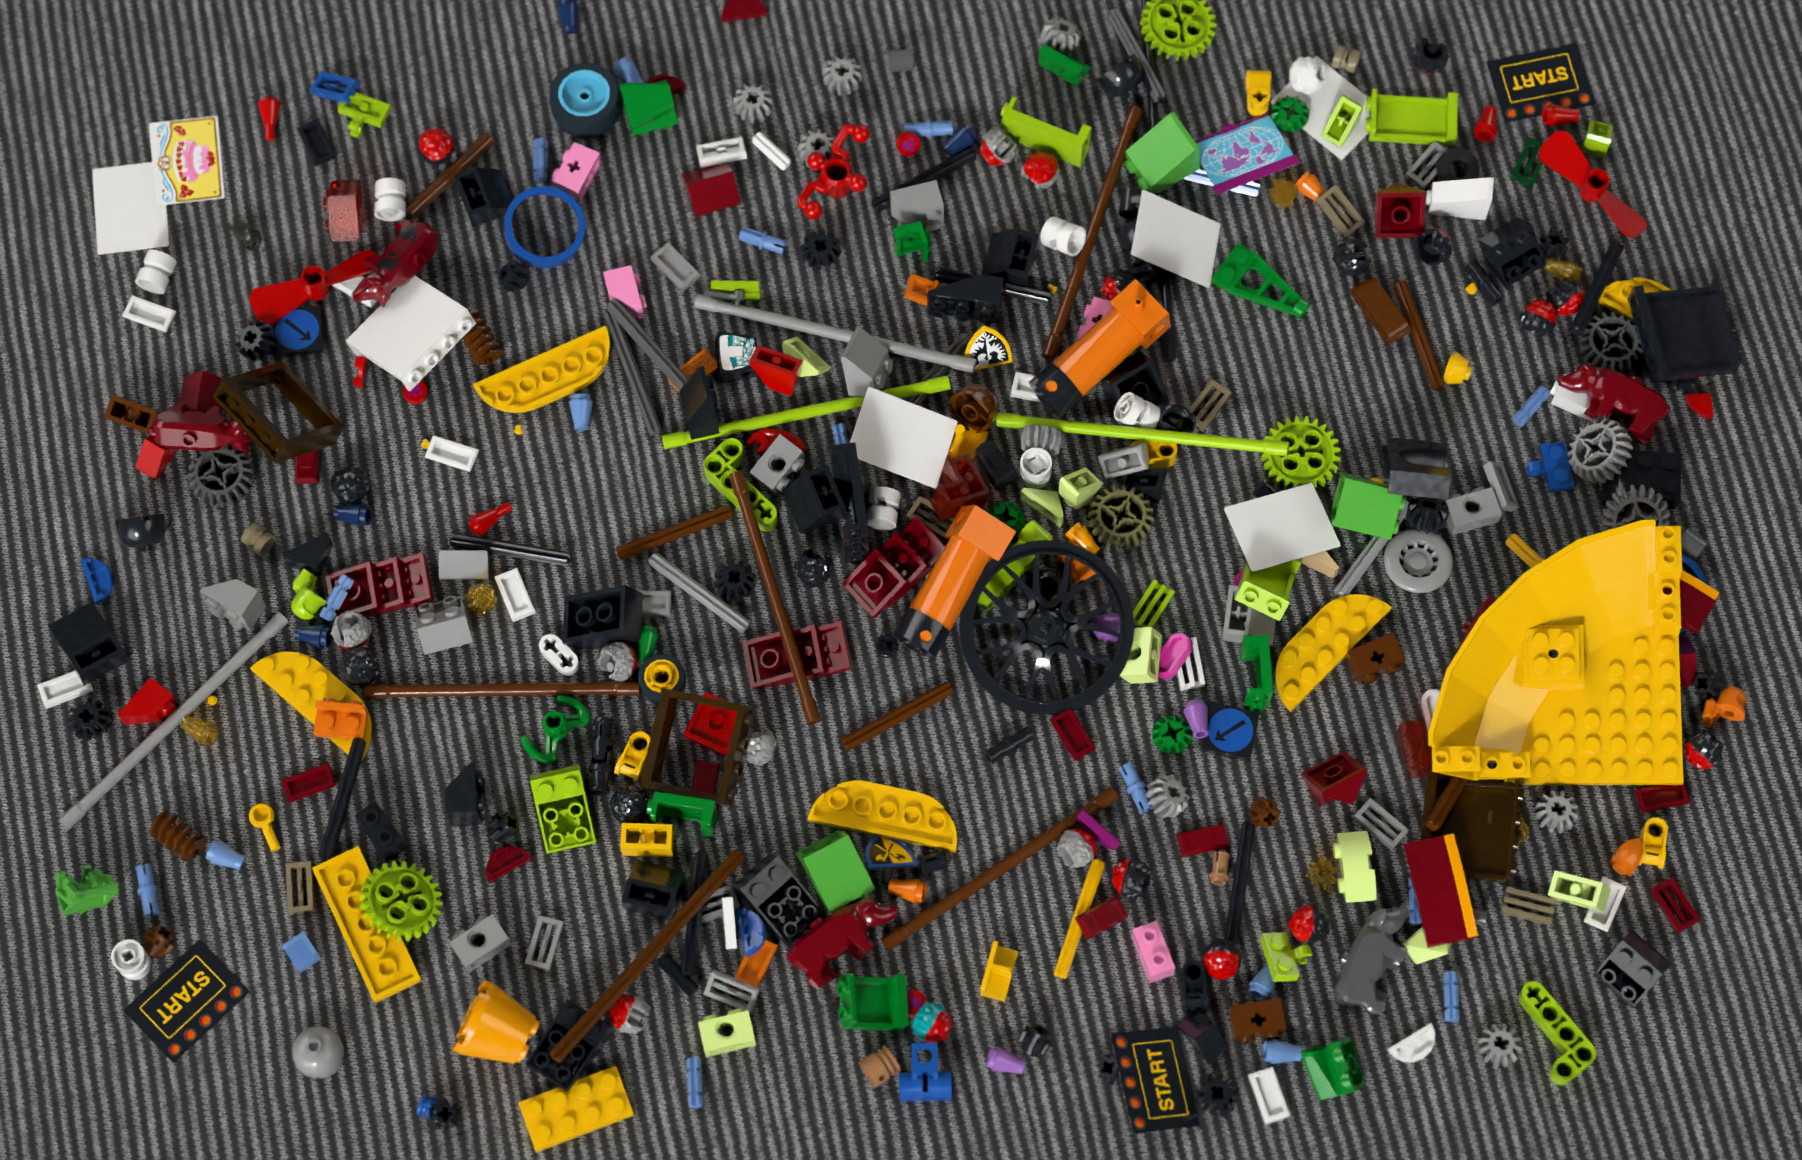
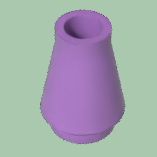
(1197, 717)
(1004, 1061)

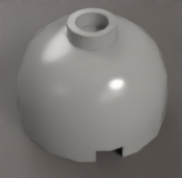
(318, 1052)

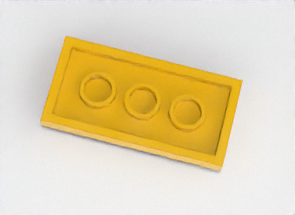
(585, 1108)

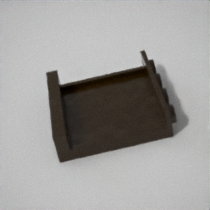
(1482, 847)

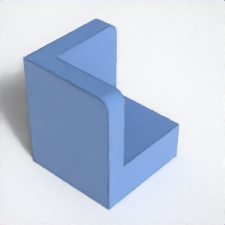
(301, 952)

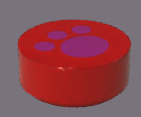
(907, 143)
(417, 394)
(915, 1001)

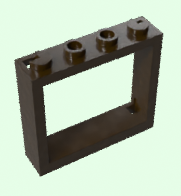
(261, 428)
(660, 737)

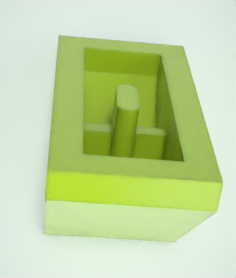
(1342, 121)
(1597, 139)

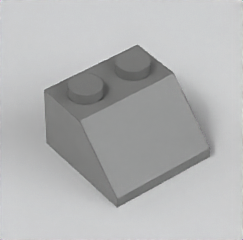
(917, 204)
(865, 363)

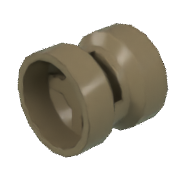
(1340, 58)
(258, 539)

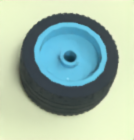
(585, 100)

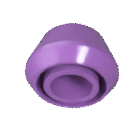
(1108, 621)

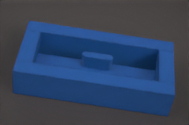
(331, 90)

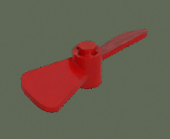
(1566, 159)
(278, 300)

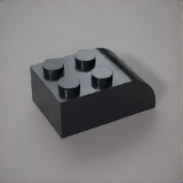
(1649, 469)
(602, 617)

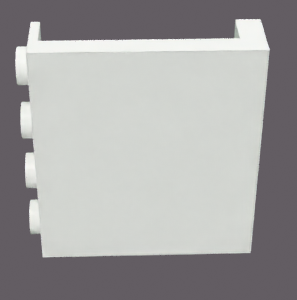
(411, 331)

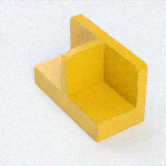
(998, 972)

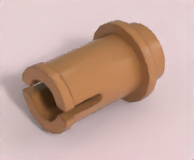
(1219, 869)

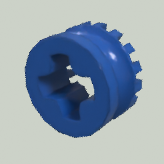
(426, 1106)

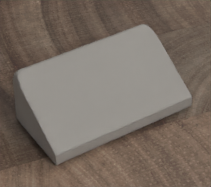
(1124, 460)
(464, 565)

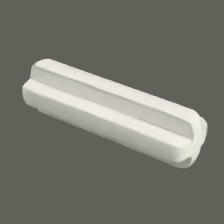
(771, 151)

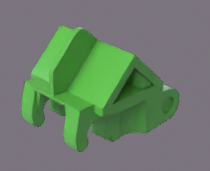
(91, 893)

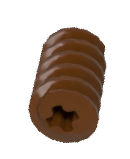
(481, 342)
(176, 838)

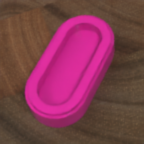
(1174, 655)

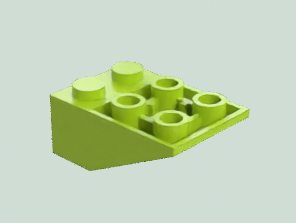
(562, 809)

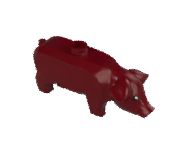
(1620, 395)
(197, 430)
(835, 935)

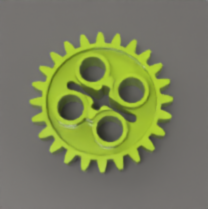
(1198, 21)
(1297, 434)
(411, 920)

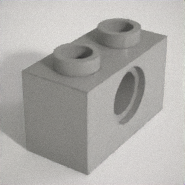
(779, 450)
(1462, 520)
(474, 956)

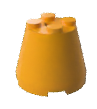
(495, 1027)

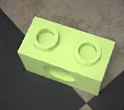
(1146, 666)
(1579, 891)
(740, 1038)

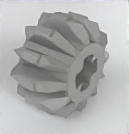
(1060, 36)
(850, 79)
(761, 99)
(814, 141)
(1041, 437)
(1167, 796)
(1551, 818)
(1495, 1053)

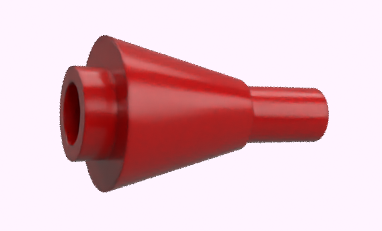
(269, 111)
(483, 521)

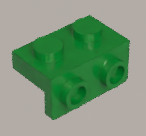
(1063, 65)
(911, 238)

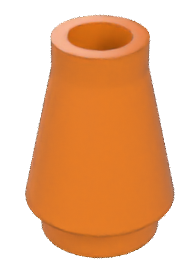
(1310, 186)
(908, 889)

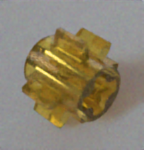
(1282, 192)
(481, 598)
(1326, 878)

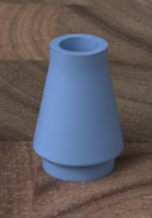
(627, 71)
(581, 410)
(224, 855)
(1262, 984)
(1280, 1052)

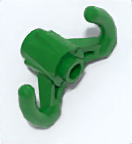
(558, 733)

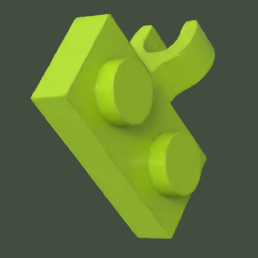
(363, 110)
(1281, 958)

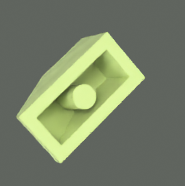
(1079, 487)

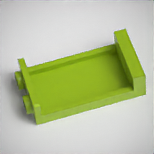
(1412, 119)
(1044, 136)
(1268, 588)

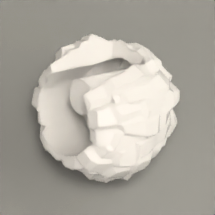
(1306, 75)

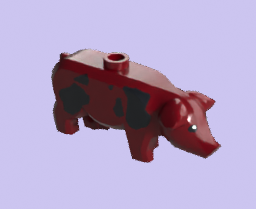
(398, 263)

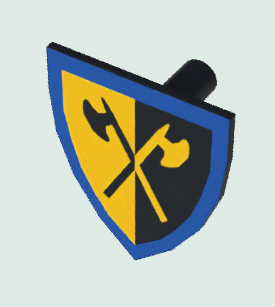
(888, 854)

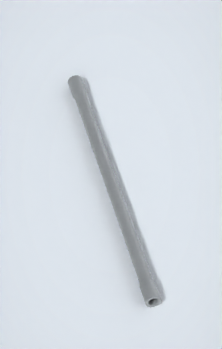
(716, 305)
(78, 810)

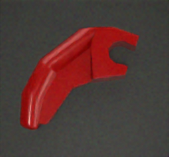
(767, 437)

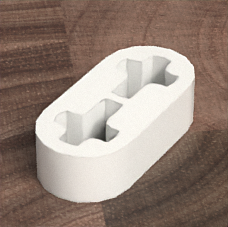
(555, 659)

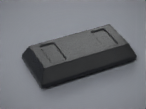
(316, 142)

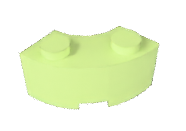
(1357, 875)

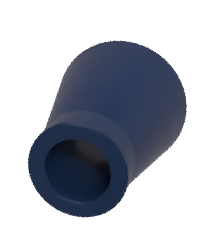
(569, 15)
(960, 140)
(355, 514)
(314, 635)

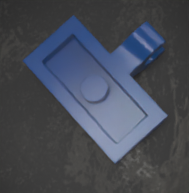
(1554, 466)

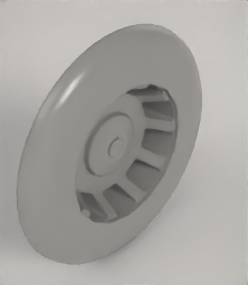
(1418, 561)

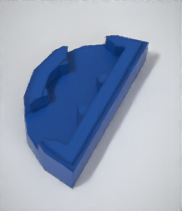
(99, 578)
(751, 930)

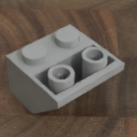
(235, 602)
(1245, 621)
(442, 624)

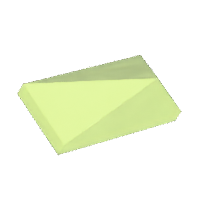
(812, 363)
(1045, 503)
(1418, 948)

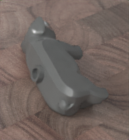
(1368, 956)

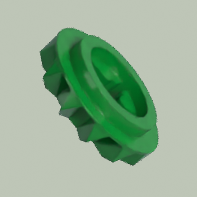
(1296, 121)
(1014, 511)
(1167, 744)

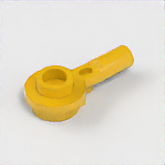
(262, 817)

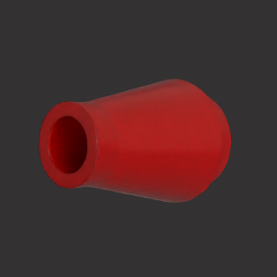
(1558, 115)
(1487, 125)

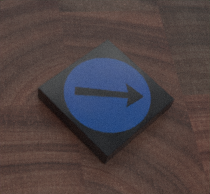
(299, 332)
(1230, 731)

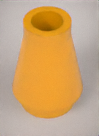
(1081, 536)

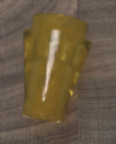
(1564, 269)
(201, 731)

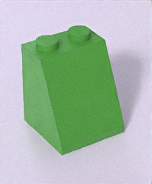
(1163, 155)
(1365, 507)
(835, 871)

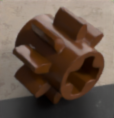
(1264, 812)
(158, 941)

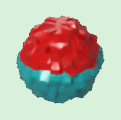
(932, 1023)

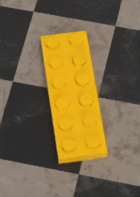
(380, 960)

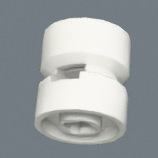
(390, 197)
(1063, 236)
(155, 272)
(1136, 412)
(1035, 468)
(883, 507)
(131, 959)

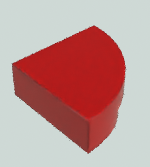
(363, 369)
(1700, 404)

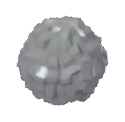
(760, 747)

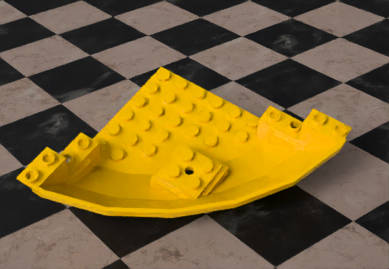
(1609, 698)

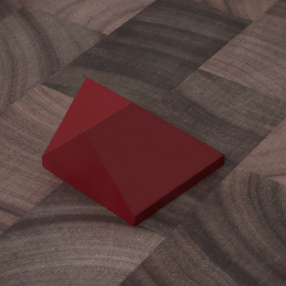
(1399, 212)
(1335, 779)

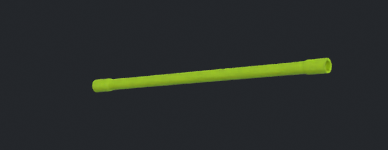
(929, 386)
(1270, 447)

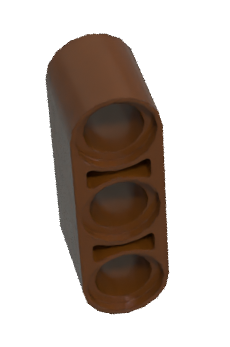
(1380, 310)

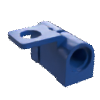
(925, 1080)

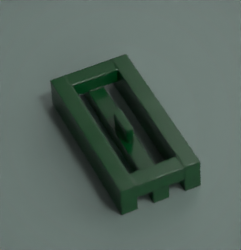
(1523, 179)

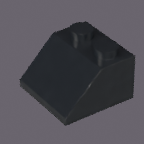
(1136, 376)

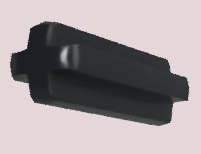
(673, 970)

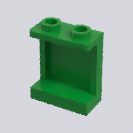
(1257, 649)
(684, 808)
(873, 1003)

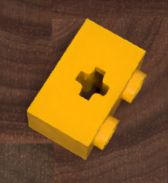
(647, 840)

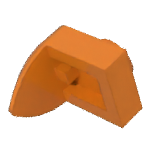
(917, 288)
(1628, 857)

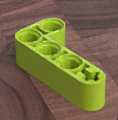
(721, 479)
(1002, 581)
(1552, 1028)

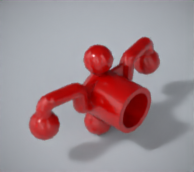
(837, 164)

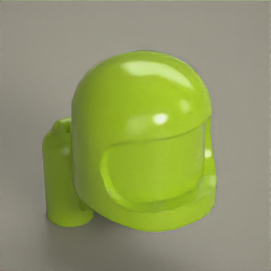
(306, 601)

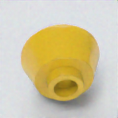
(1457, 369)

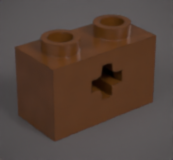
(130, 413)
(1383, 649)
(1268, 1012)

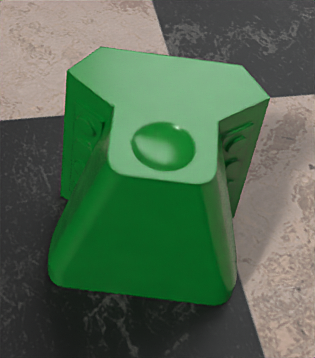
(648, 106)
(1333, 1068)

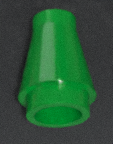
(647, 644)

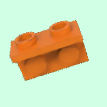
(340, 719)

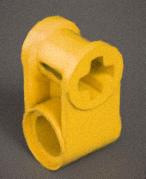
(1258, 91)
(1155, 458)
(632, 760)
(1654, 846)

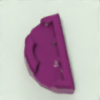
(1093, 827)

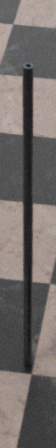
(1165, 274)

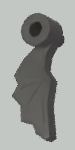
(738, 296)

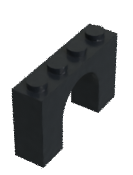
(1415, 468)

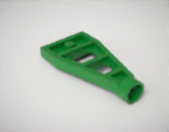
(1237, 266)

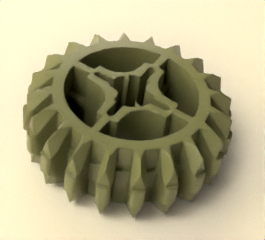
(1128, 499)

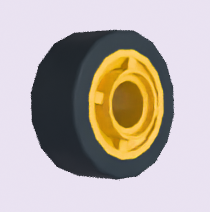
(661, 665)

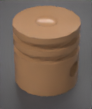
(879, 1066)

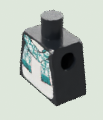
(733, 356)

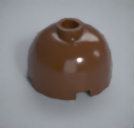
(974, 407)

